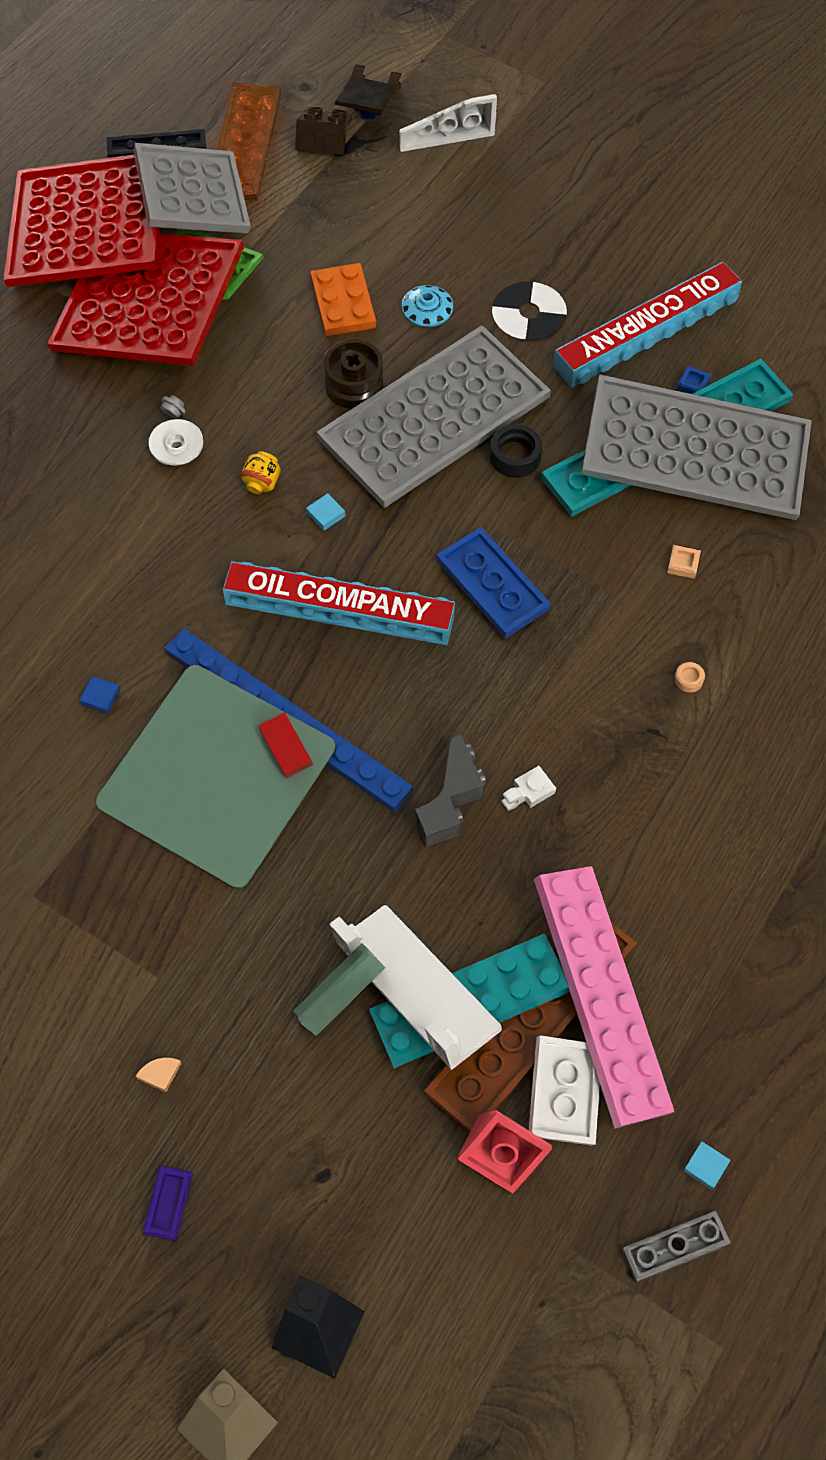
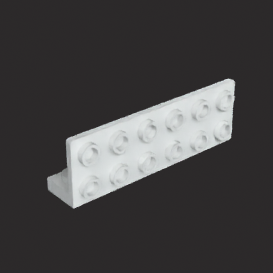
(420, 986)

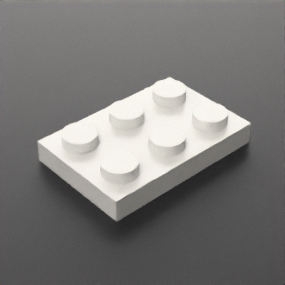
(564, 1092)

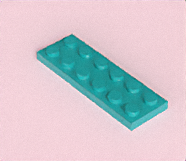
(502, 984)

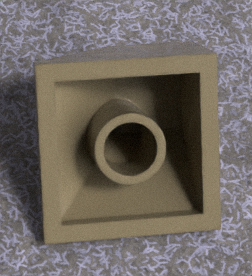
(226, 1421)

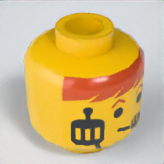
(260, 472)

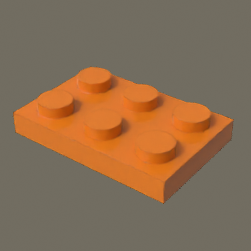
(343, 299)

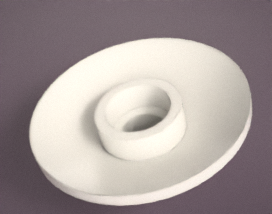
(176, 434)

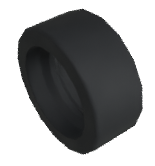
(519, 434)

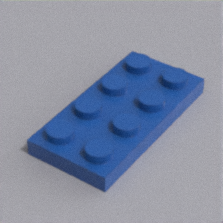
(493, 582)

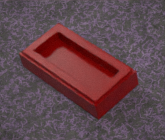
(285, 745)

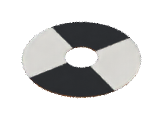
(507, 314)

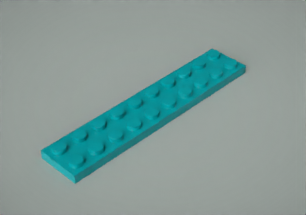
(749, 386)

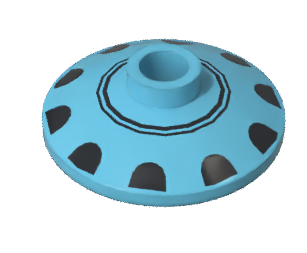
(427, 306)

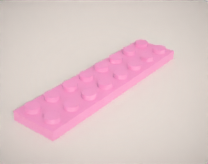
(603, 997)

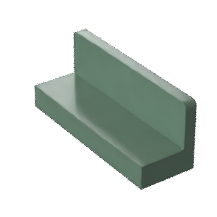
(338, 989)

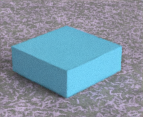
(325, 512)
(707, 1165)

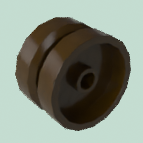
(353, 372)

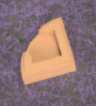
(159, 1073)

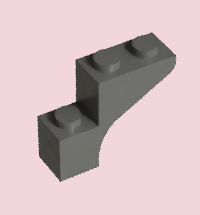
(462, 784)

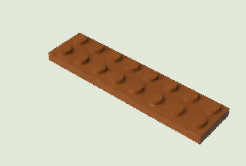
(501, 1064)

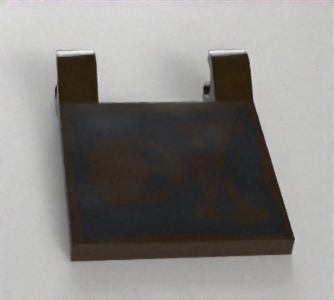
(367, 93)

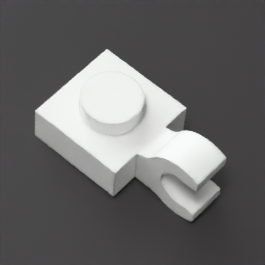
(529, 787)

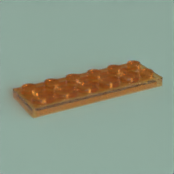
(249, 131)

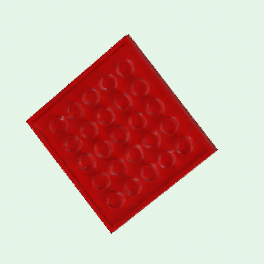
(79, 223)
(151, 312)

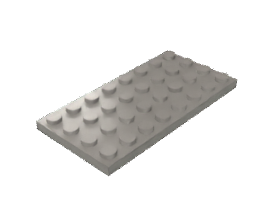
(433, 415)
(697, 447)

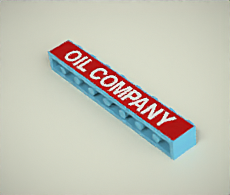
(646, 324)
(339, 602)

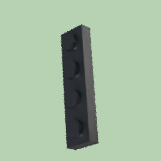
(124, 145)

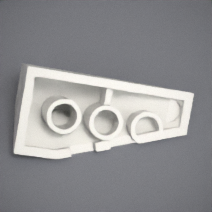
(460, 122)

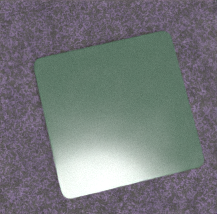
(208, 779)

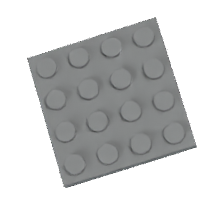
(191, 188)

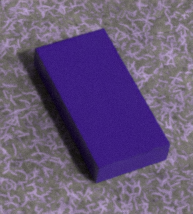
(168, 1203)

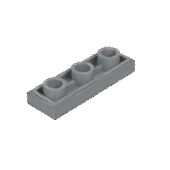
(657, 1254)

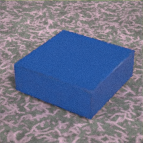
(693, 380)
(99, 695)

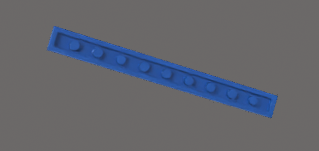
(346, 760)

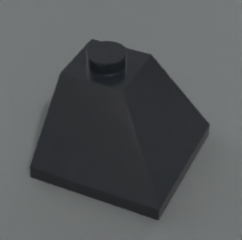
(317, 1327)

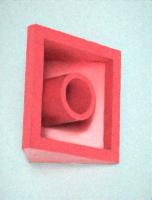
(502, 1150)

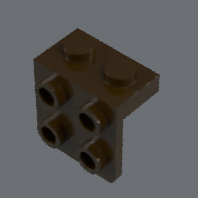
(322, 130)

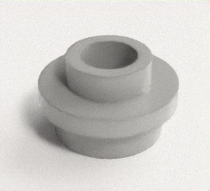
(172, 407)

